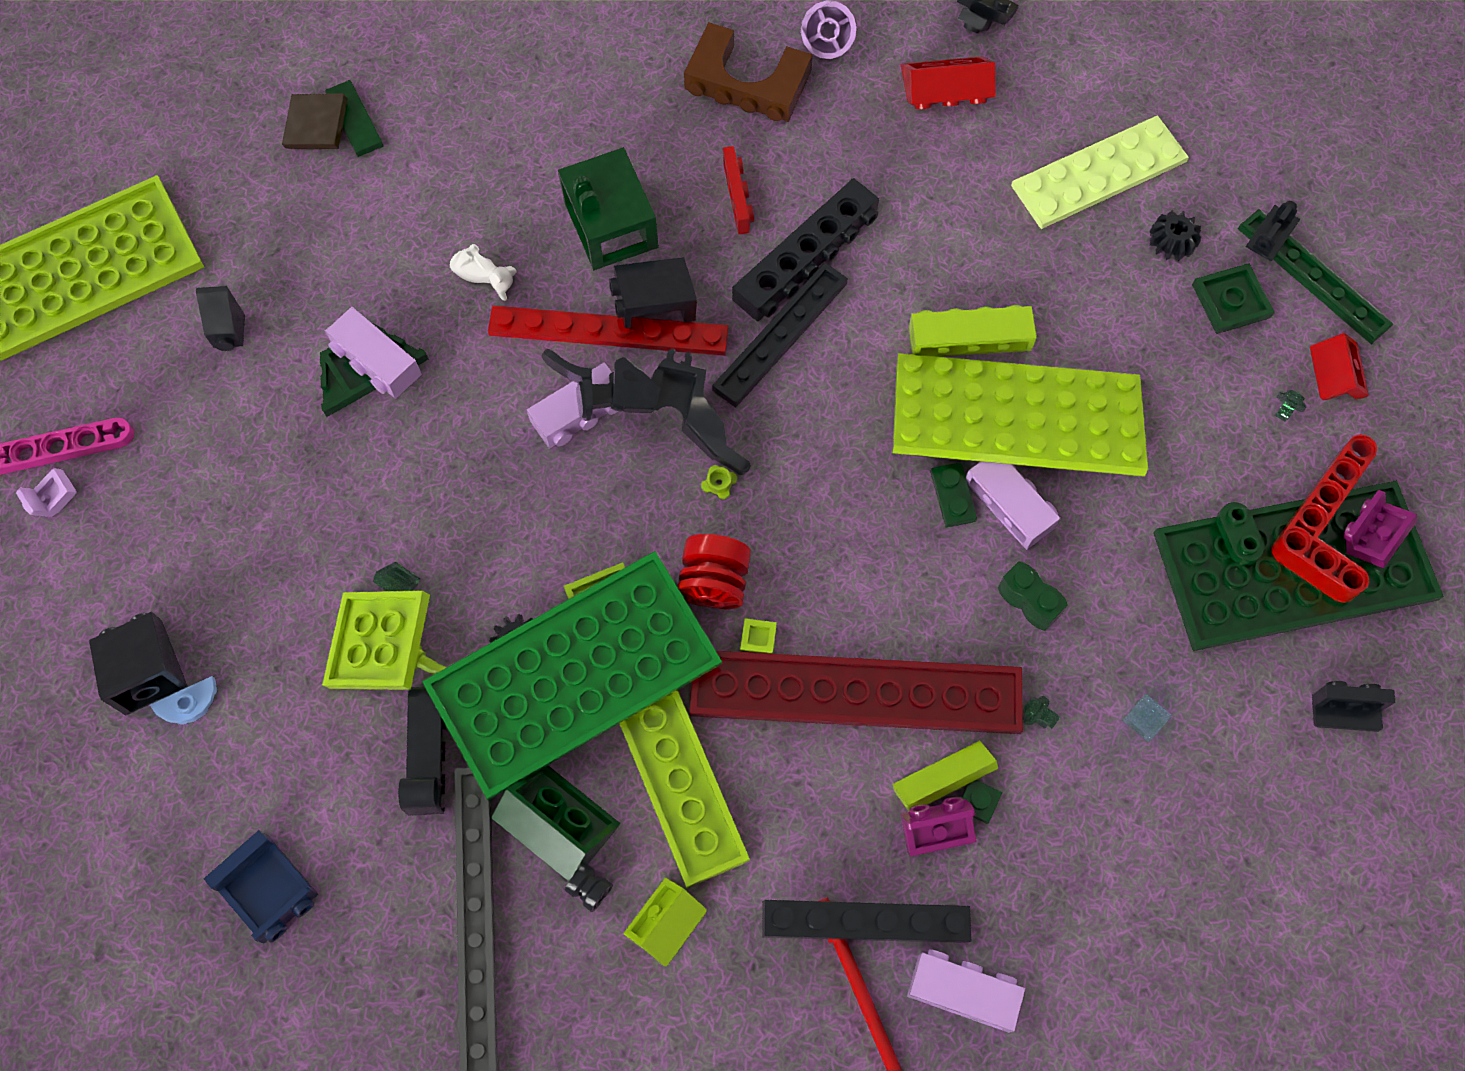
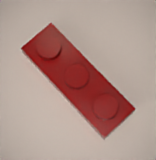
(738, 190)

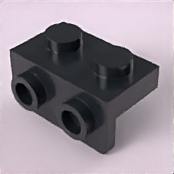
(1351, 707)

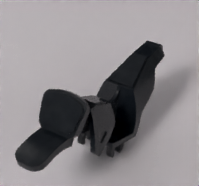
(670, 386)

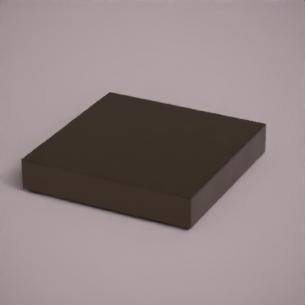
(314, 121)

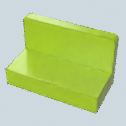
(665, 921)

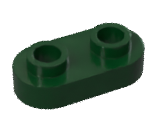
(1239, 531)

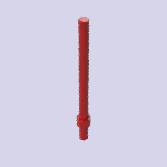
(866, 1004)

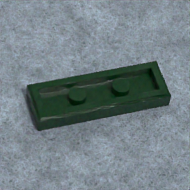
(357, 121)

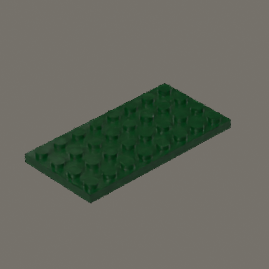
(1240, 602)

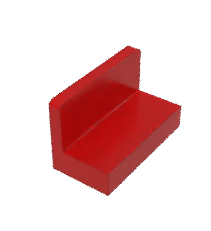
(1339, 368)

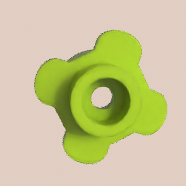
(719, 473)

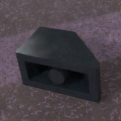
(221, 317)

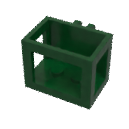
(608, 203)

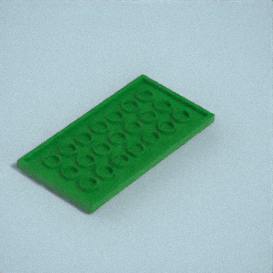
(571, 674)

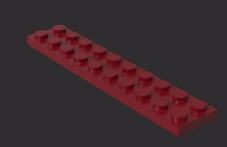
(861, 692)

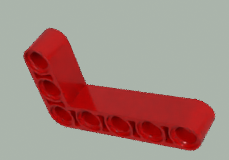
(1319, 513)

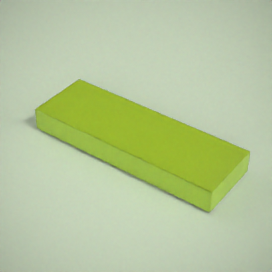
(945, 776)

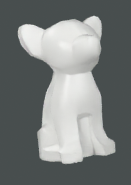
(478, 269)

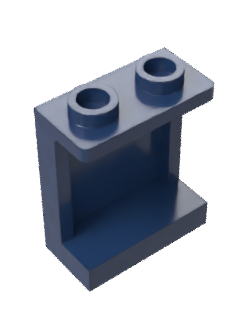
(262, 887)

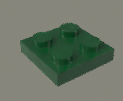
(1233, 298)

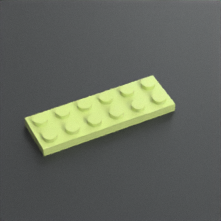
(1099, 171)

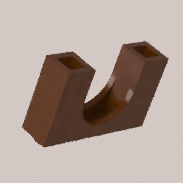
(772, 96)

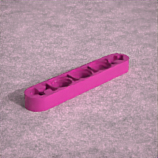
(72, 444)

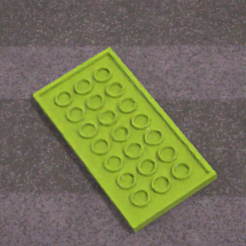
(90, 264)
(1019, 414)

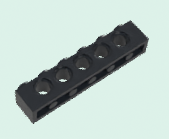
(850, 200)

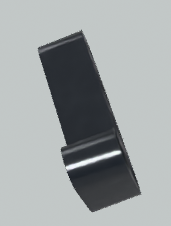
(424, 782)

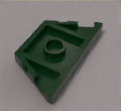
(344, 385)

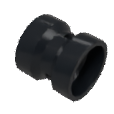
(589, 888)

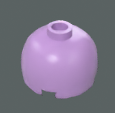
(828, 29)

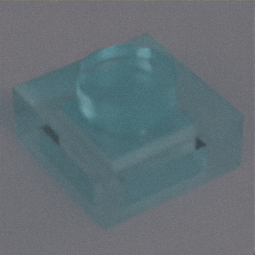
(1147, 718)

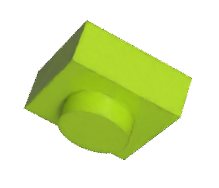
(758, 636)

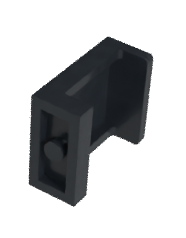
(653, 289)

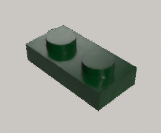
(953, 495)

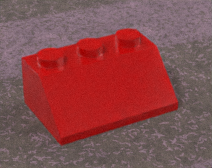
(949, 81)

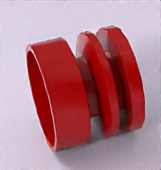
(714, 571)

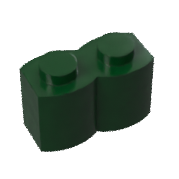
(1026, 591)

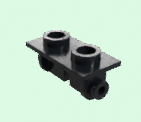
(1274, 230)

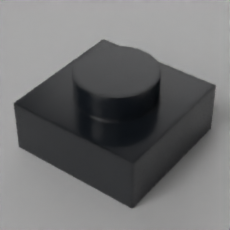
(974, 21)

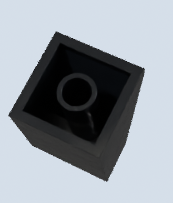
(135, 664)

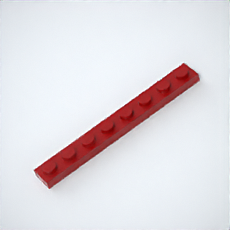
(608, 330)

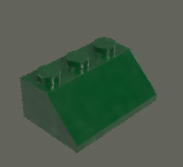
(555, 820)

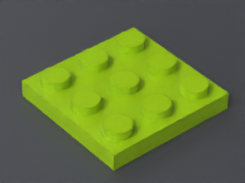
(376, 640)

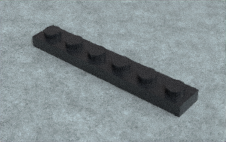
(779, 335)
(865, 921)

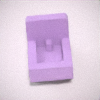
(49, 495)

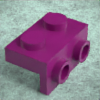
(1378, 530)
(938, 826)

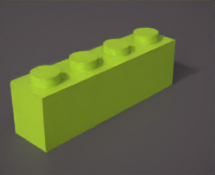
(972, 331)

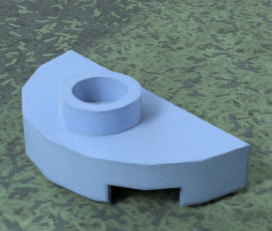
(187, 703)

